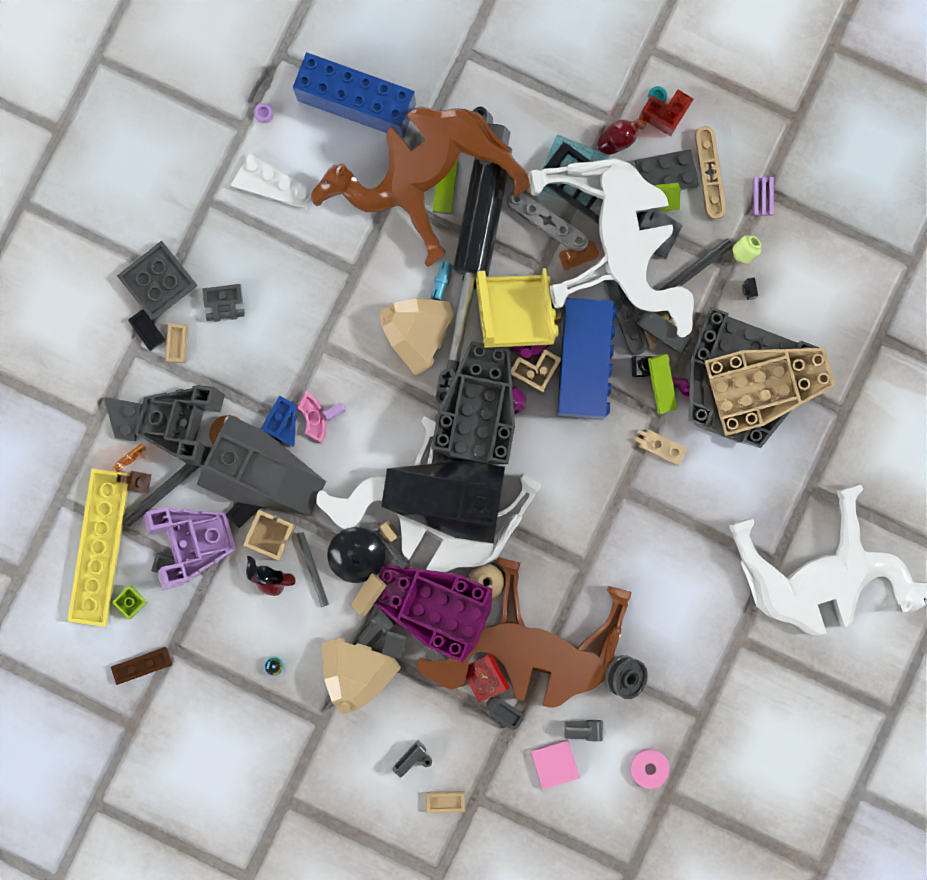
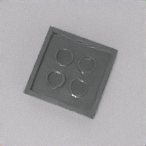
(157, 280)

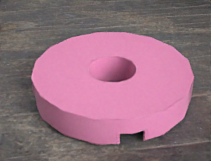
(661, 768)

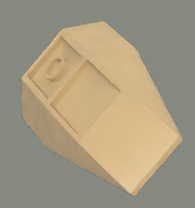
(766, 384)

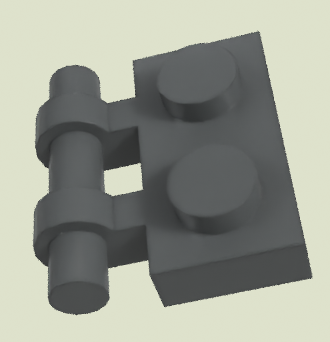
(223, 296)

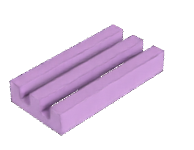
(770, 212)

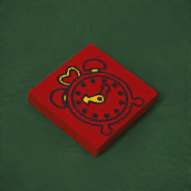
(486, 678)

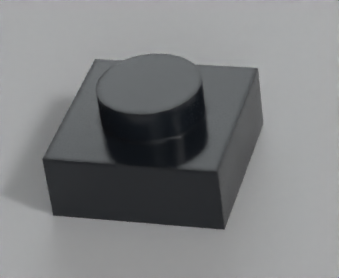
(750, 289)

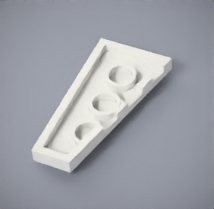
(264, 180)

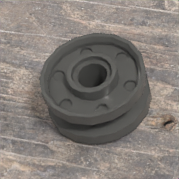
(626, 677)

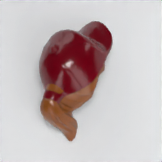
(620, 135)

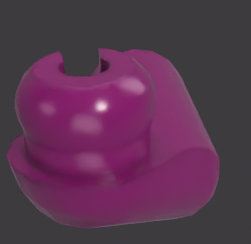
(683, 385)

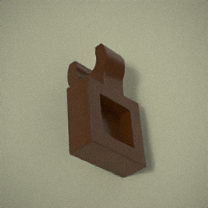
(136, 481)

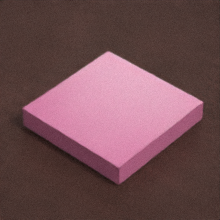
(555, 764)

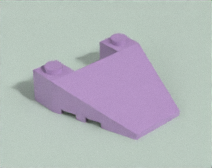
(195, 541)

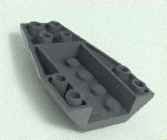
(478, 409)
(258, 471)

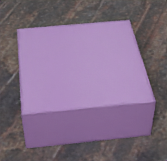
(334, 411)

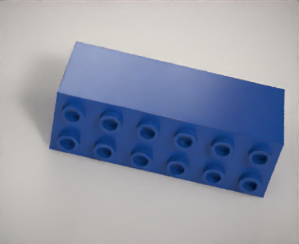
(353, 94)
(586, 359)

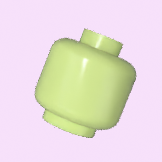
(747, 249)

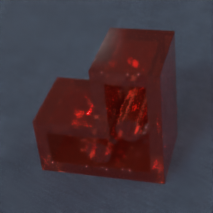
(666, 116)

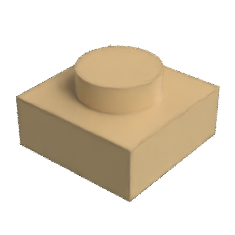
(389, 532)

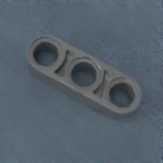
(662, 330)

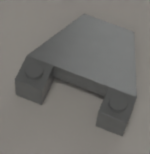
(174, 421)

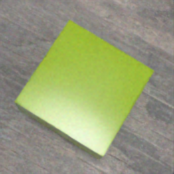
(672, 193)
(130, 602)

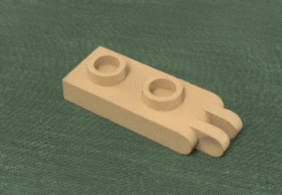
(661, 446)

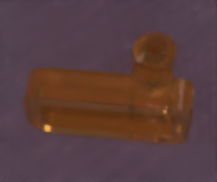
(571, 259)

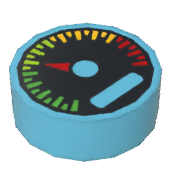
(274, 666)

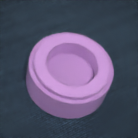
(263, 113)

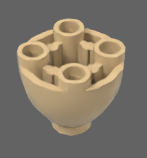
(491, 572)

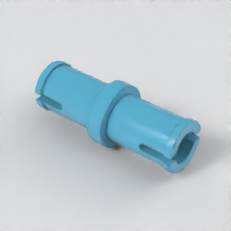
(441, 281)

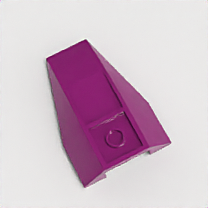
(436, 607)

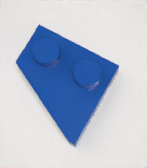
(282, 421)

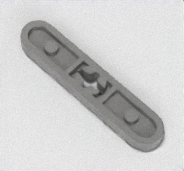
(562, 232)

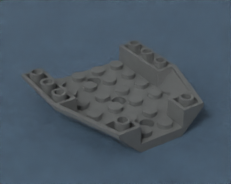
(721, 337)

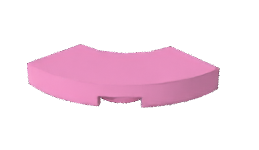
(314, 417)

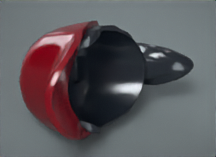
(267, 579)

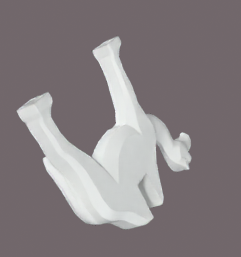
(624, 245)
(452, 551)
(826, 578)

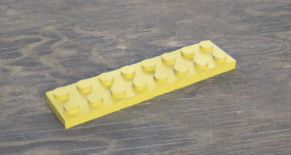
(98, 549)

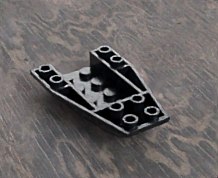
(448, 497)

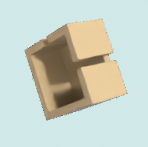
(269, 535)

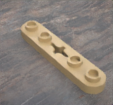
(713, 190)

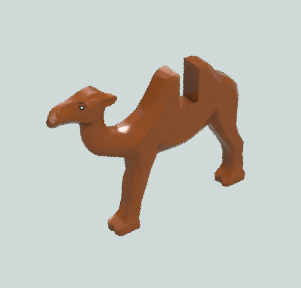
(424, 167)
(535, 649)

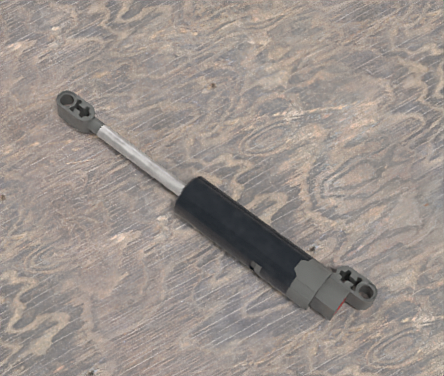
(475, 241)

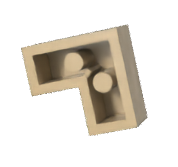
(536, 376)

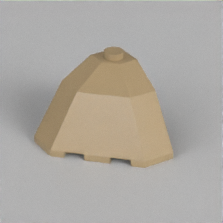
(417, 329)
(355, 673)

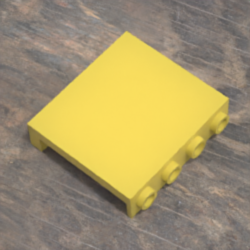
(516, 310)

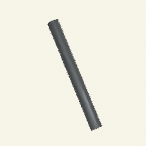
(312, 569)

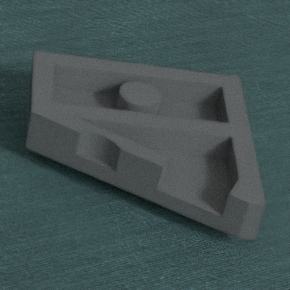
(123, 417)

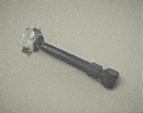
(396, 556)

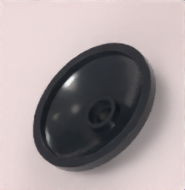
(356, 543)

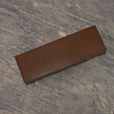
(141, 665)

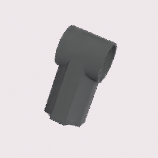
(379, 626)
(590, 730)

